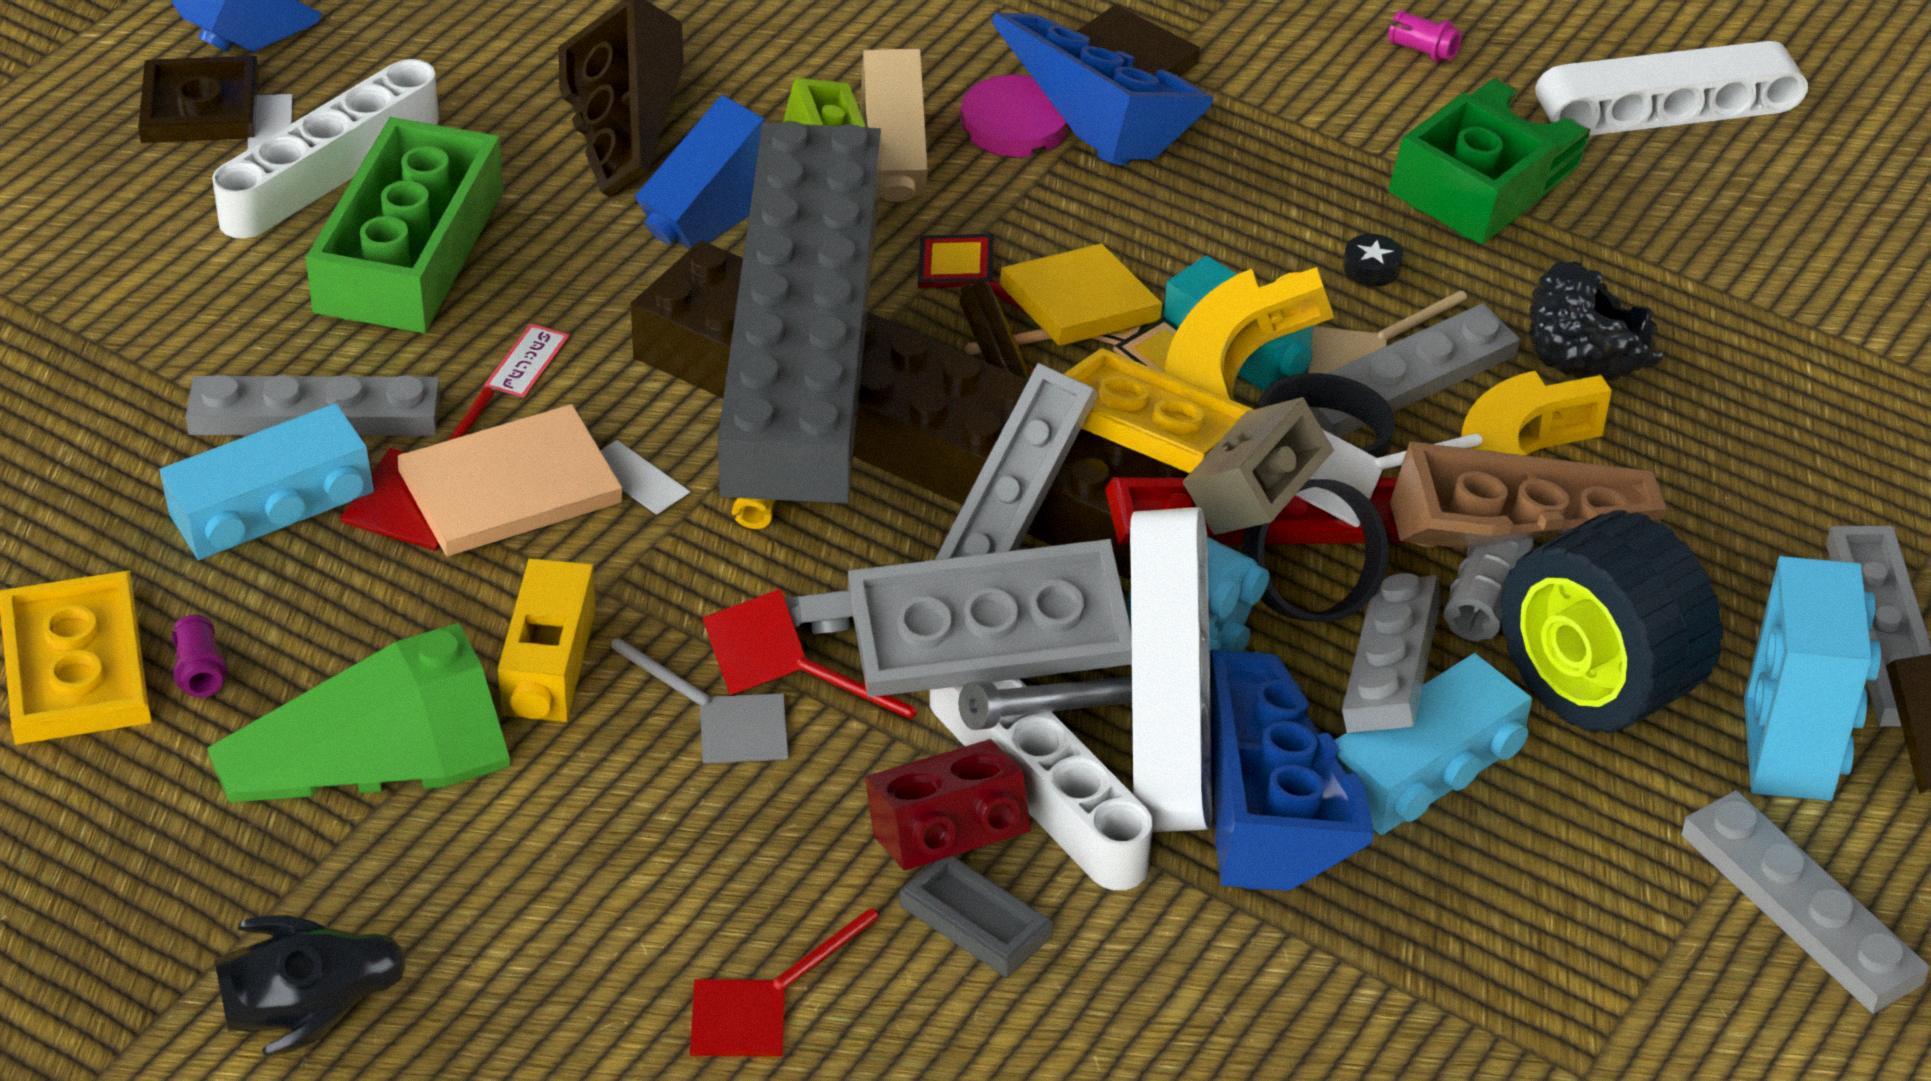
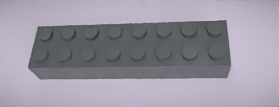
(801, 315)

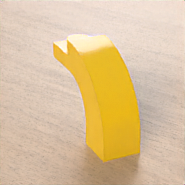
(1239, 320)
(1529, 416)

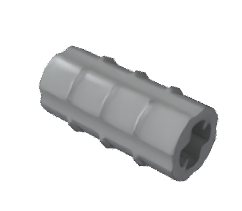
(1476, 594)

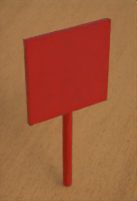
(391, 506)

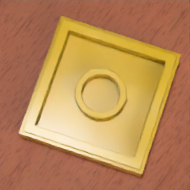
(1080, 294)

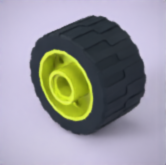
(1611, 621)

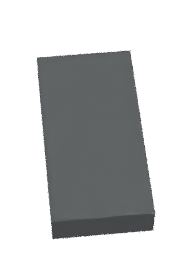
(976, 914)

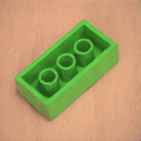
(405, 225)

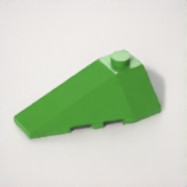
(389, 718)

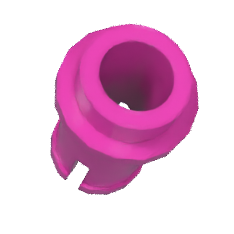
(1436, 39)

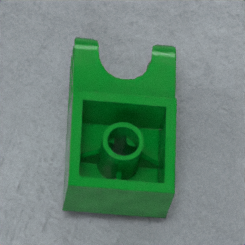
(1482, 163)

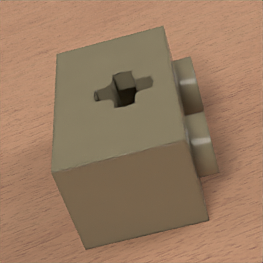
(1258, 466)

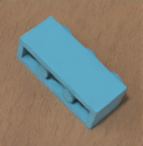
(266, 481)
(1460, 728)

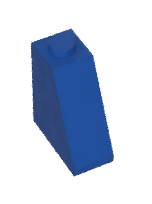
(706, 178)

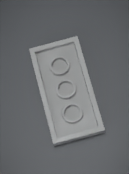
(989, 617)

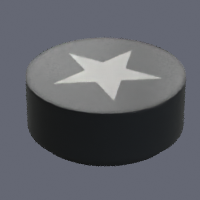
(1373, 259)

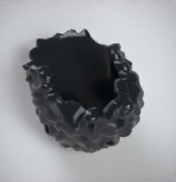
(1585, 328)

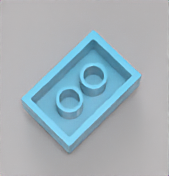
(1809, 678)

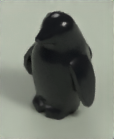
(302, 978)

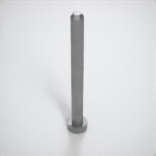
(984, 704)

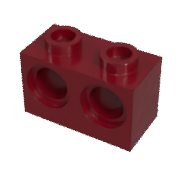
(948, 804)

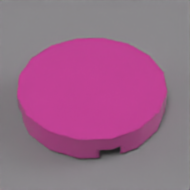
(1011, 117)

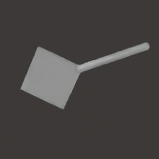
(731, 726)

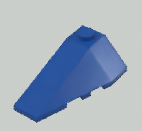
(247, 22)
(1099, 92)
(1276, 780)

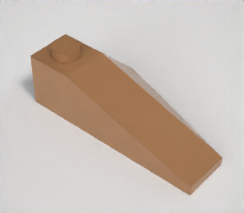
(1497, 497)

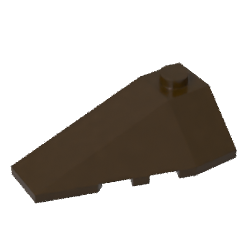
(621, 87)

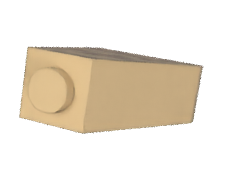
(895, 104)

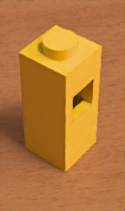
(547, 640)

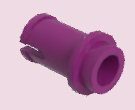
(199, 666)

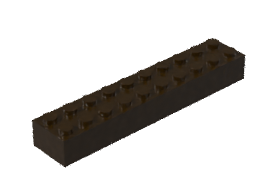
(920, 402)

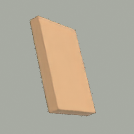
(509, 479)

